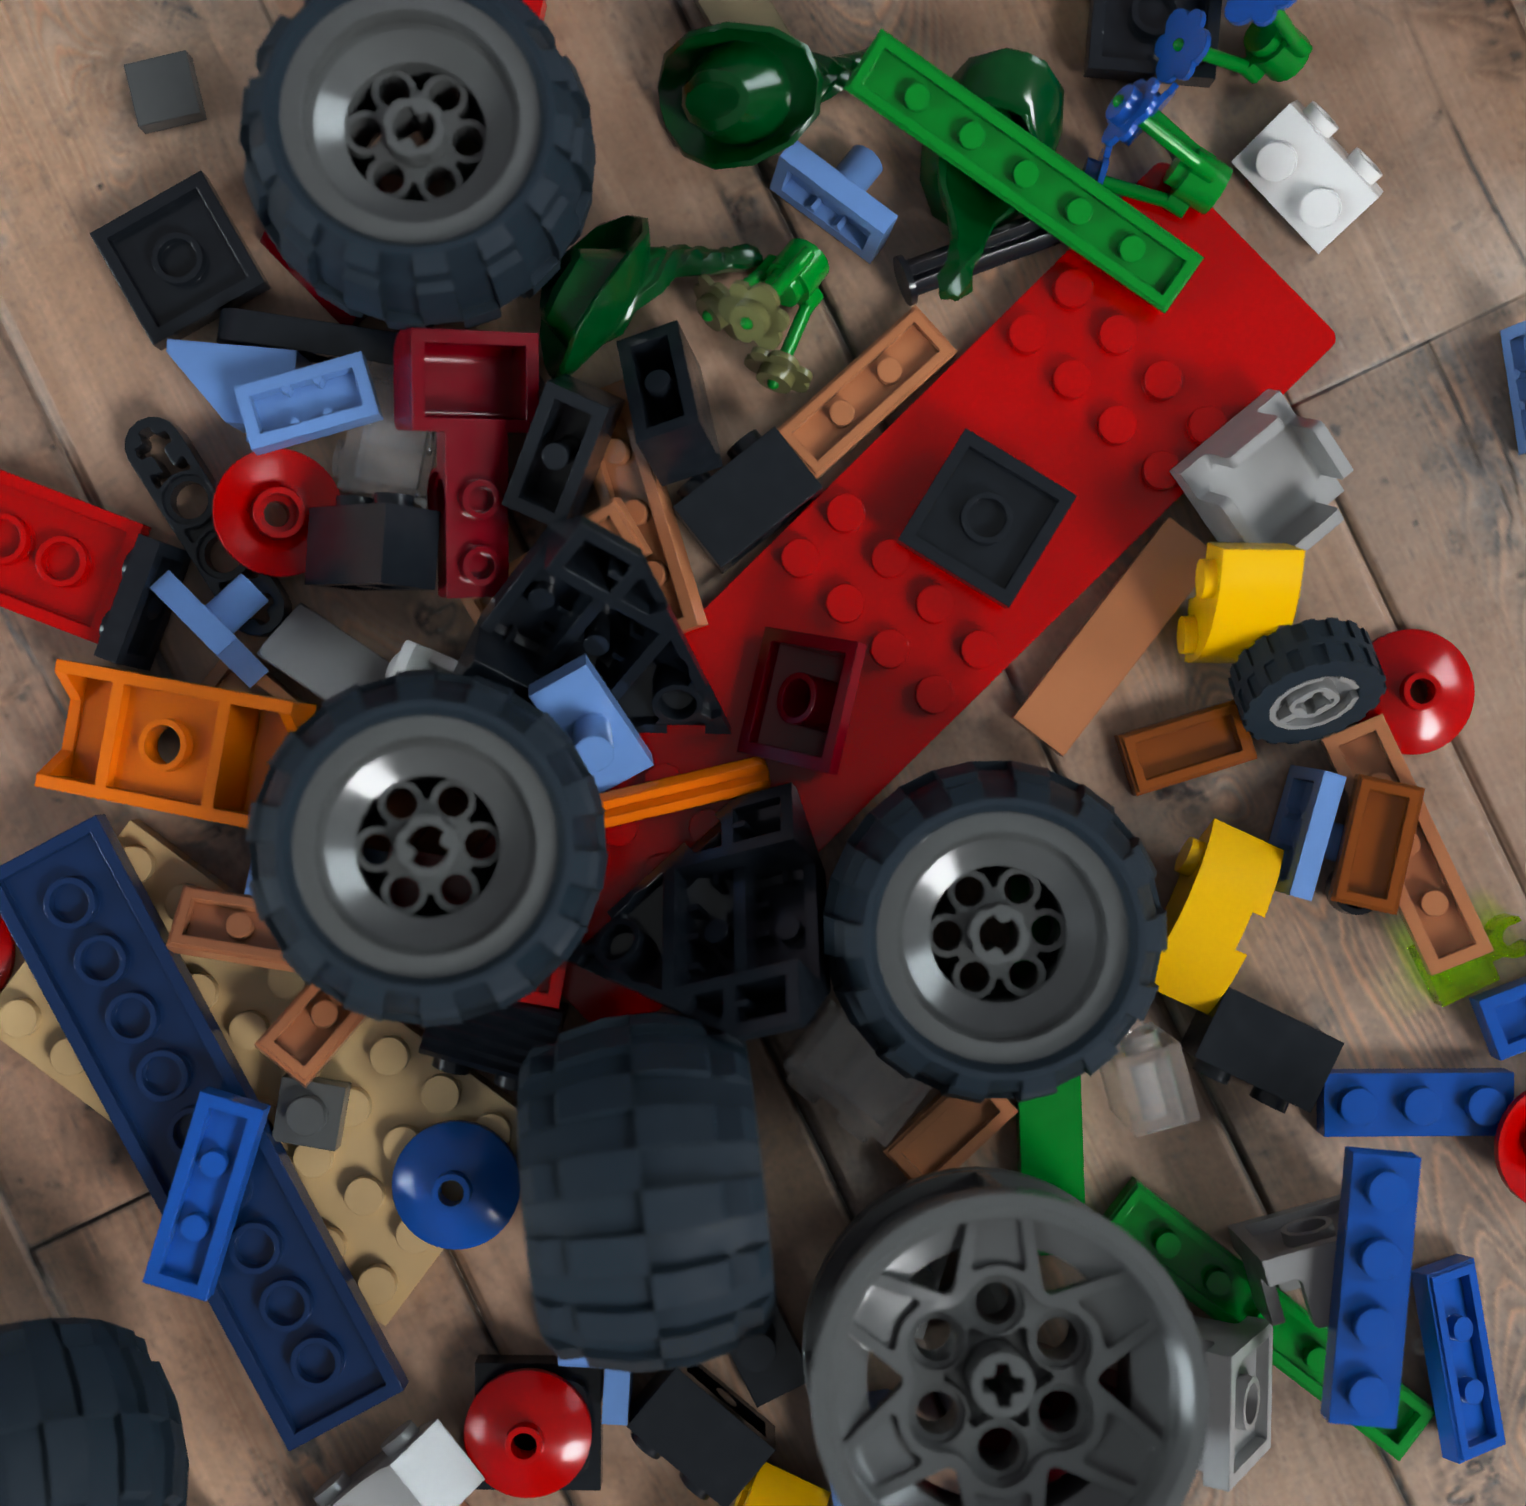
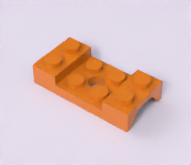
(116, 730)

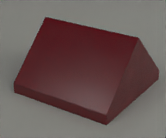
(802, 699)

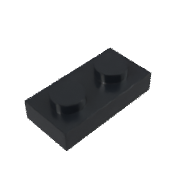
(138, 617)

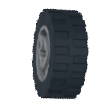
(1307, 681)

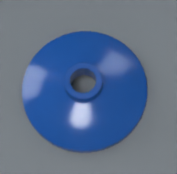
(476, 1161)

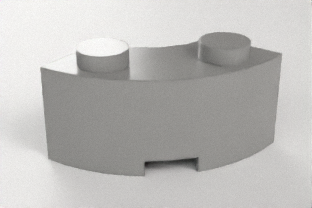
(412, 1470)

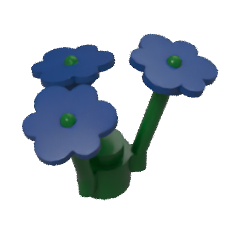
(1270, 43)

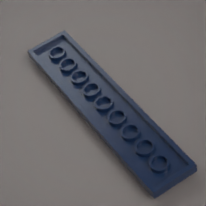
(148, 1057)

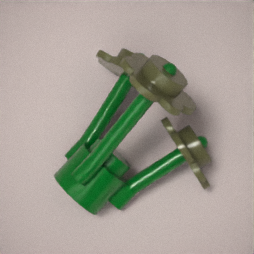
(753, 313)

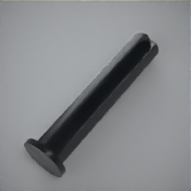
(1004, 245)

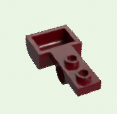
(473, 394)

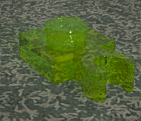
(1474, 974)

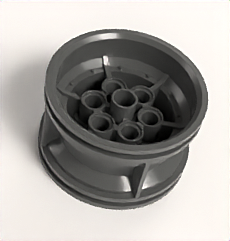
(1115, 1449)

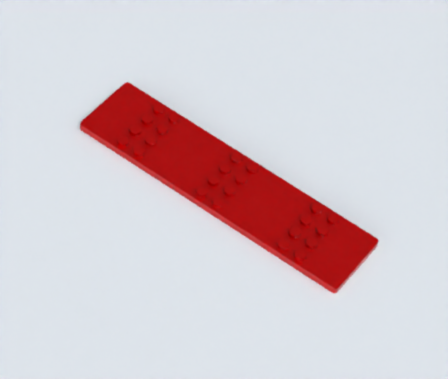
(1068, 383)

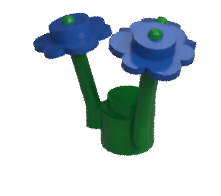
(1194, 174)

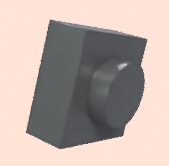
(311, 1114)

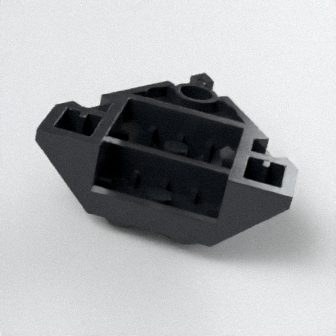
(596, 598)
(727, 923)

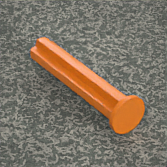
(685, 791)

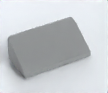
(320, 654)

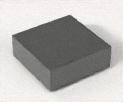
(165, 92)

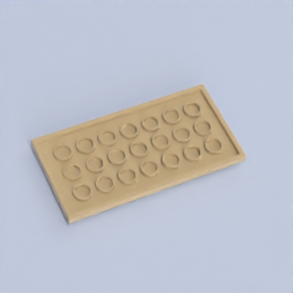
(389, 1101)

